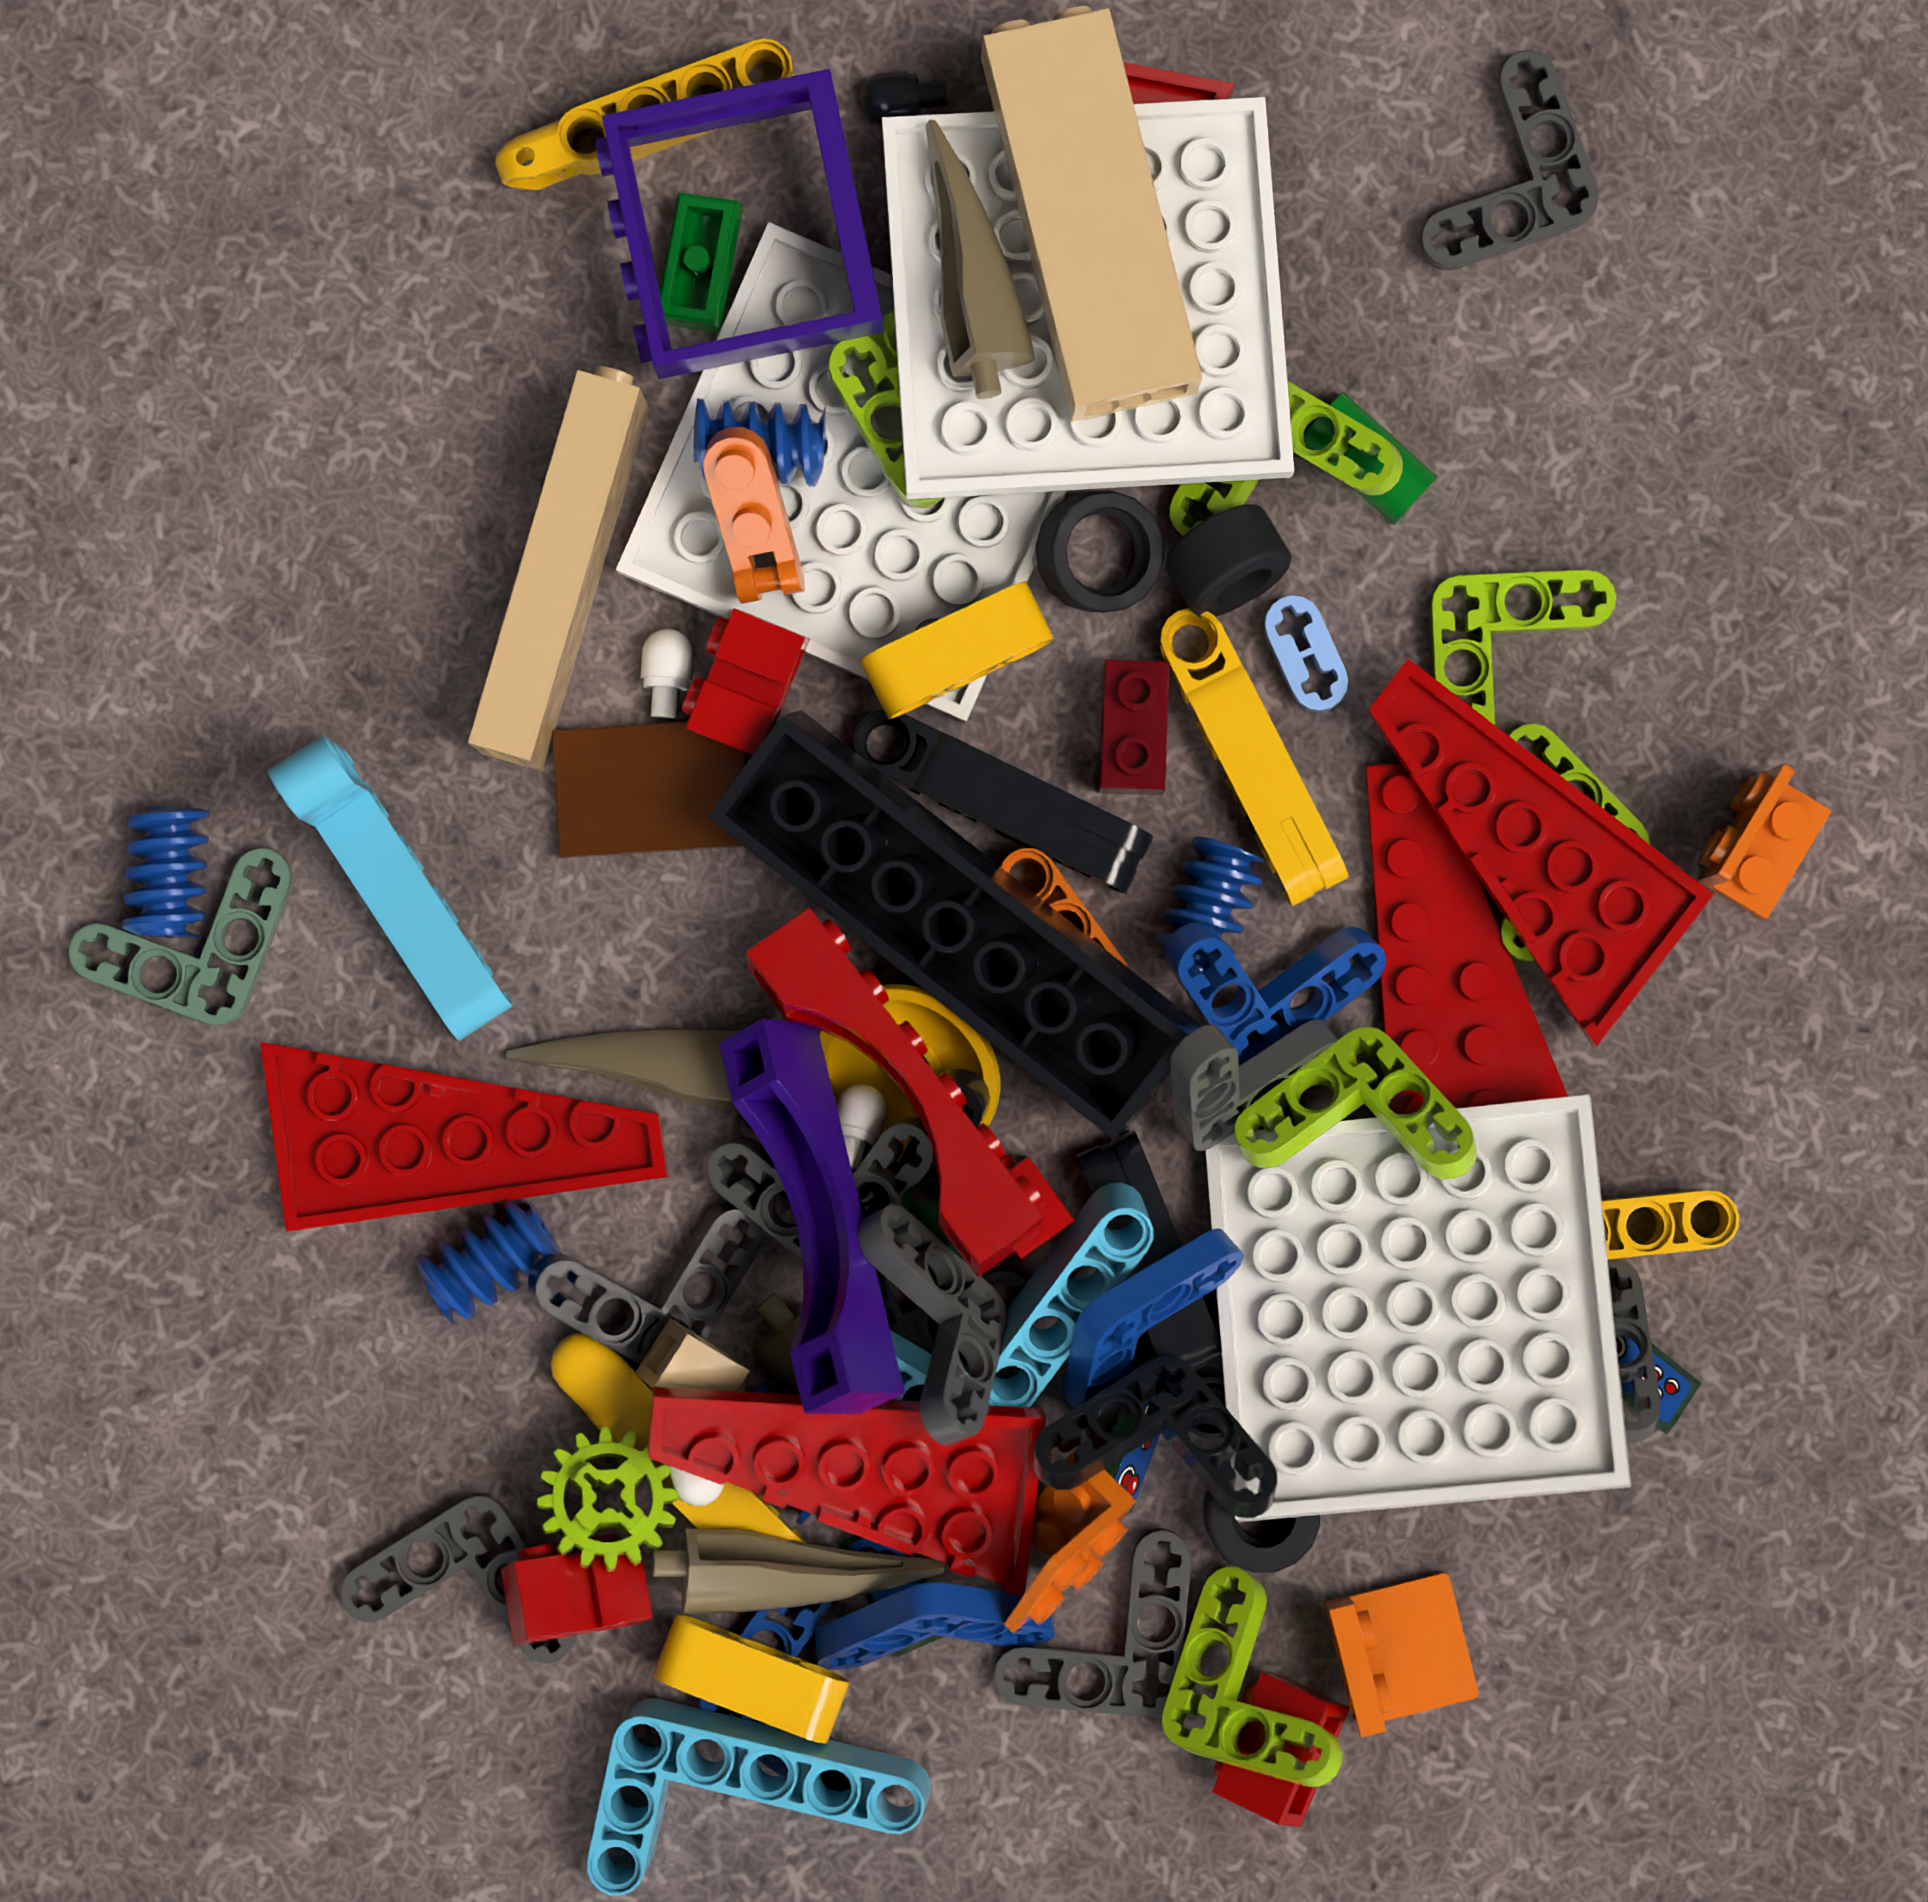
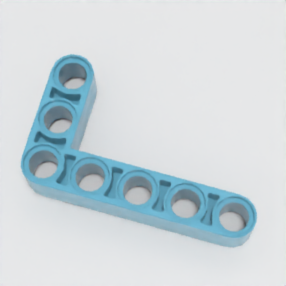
(332, 797)
(1054, 1294)
(736, 1775)

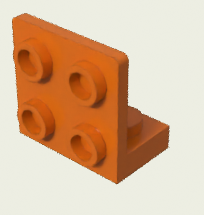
(1765, 842)
(1072, 1531)
(1400, 1651)

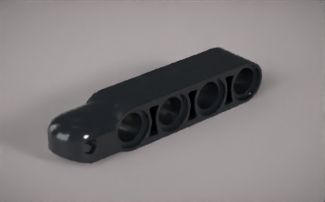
(1009, 801)
(1189, 1331)

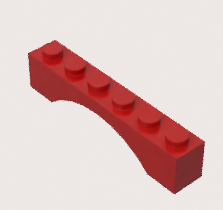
(817, 986)

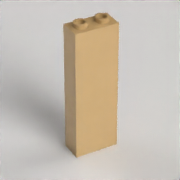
(1090, 213)
(560, 568)

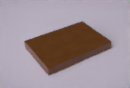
(640, 789)

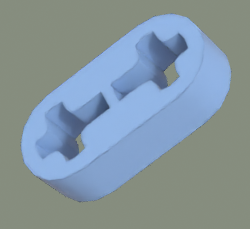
(1319, 647)

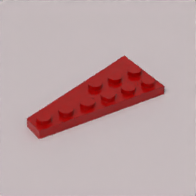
(1564, 872)
(1446, 975)
(405, 1141)
(868, 1471)

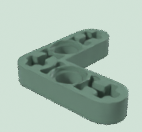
(196, 973)

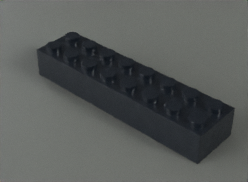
(954, 922)

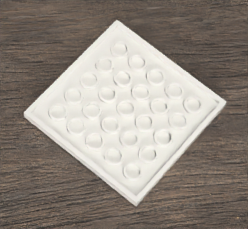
(1221, 232)
(864, 554)
(1418, 1326)

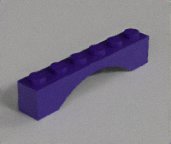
(843, 1333)

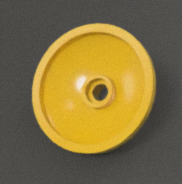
(949, 1044)

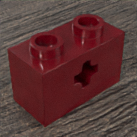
(1134, 727)

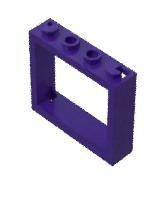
(716, 111)

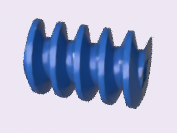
(789, 443)
(165, 872)
(1214, 892)
(487, 1261)

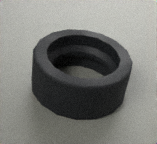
(1145, 545)

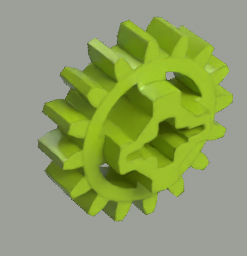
(587, 1520)

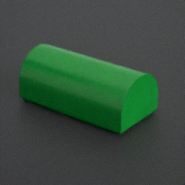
(700, 261)
(1415, 475)

